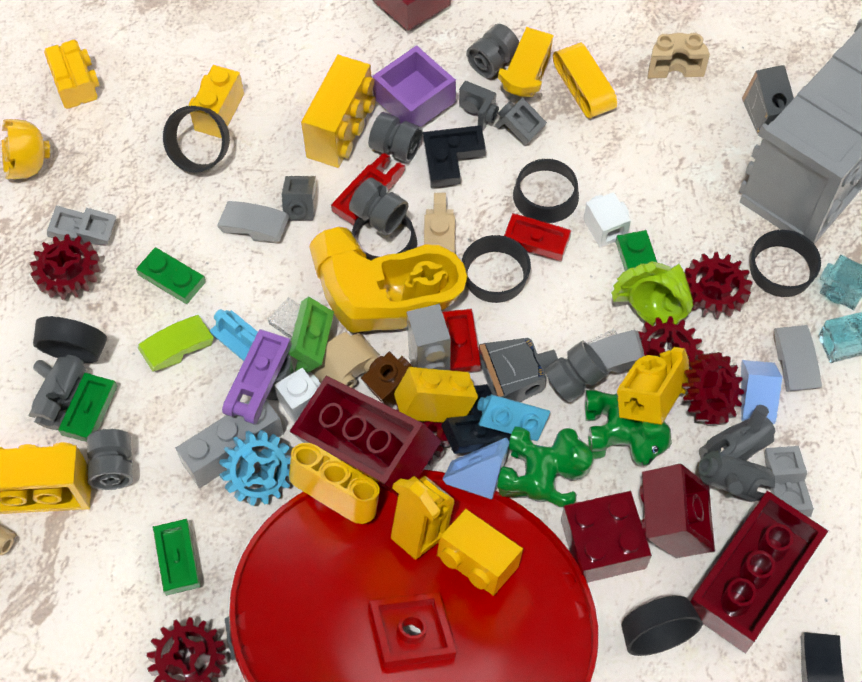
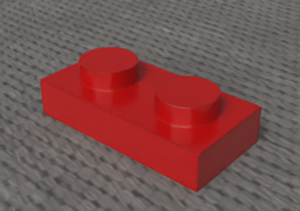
(538, 236)
(463, 346)

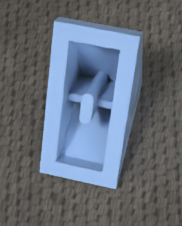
(761, 387)
(478, 470)

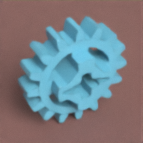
(245, 474)

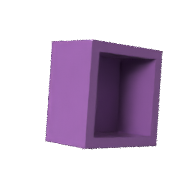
(414, 87)

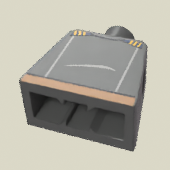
(767, 95)
(514, 368)

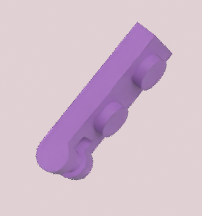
(257, 375)

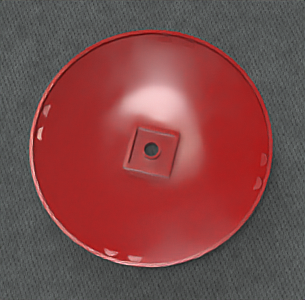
(333, 598)

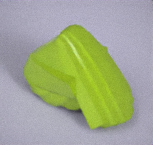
(655, 292)

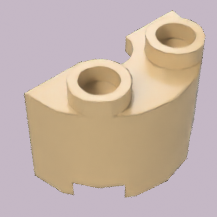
(679, 53)
(346, 358)

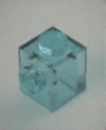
(843, 282)
(842, 337)

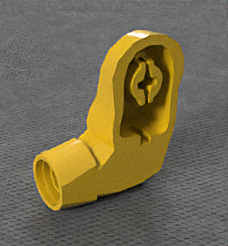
(382, 290)

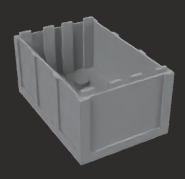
(812, 150)

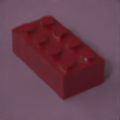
(365, 434)
(757, 571)

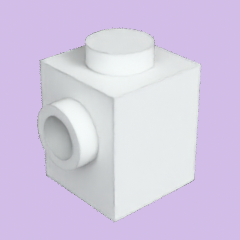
(606, 218)
(296, 391)

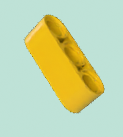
(585, 80)
(334, 483)

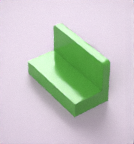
(310, 334)

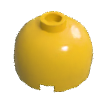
(23, 149)

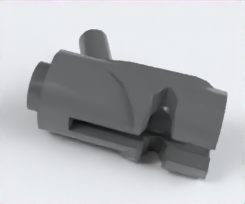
(56, 390)
(743, 438)
(735, 475)

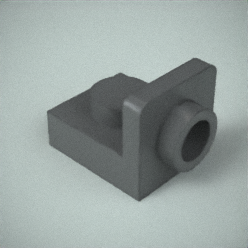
(479, 101)
(521, 120)
(298, 197)

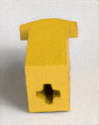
(528, 64)
(653, 386)
(420, 515)

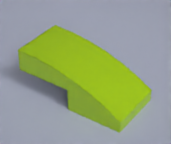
(174, 341)

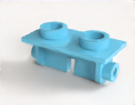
(233, 332)
(505, 414)

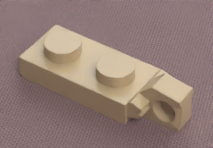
(440, 224)

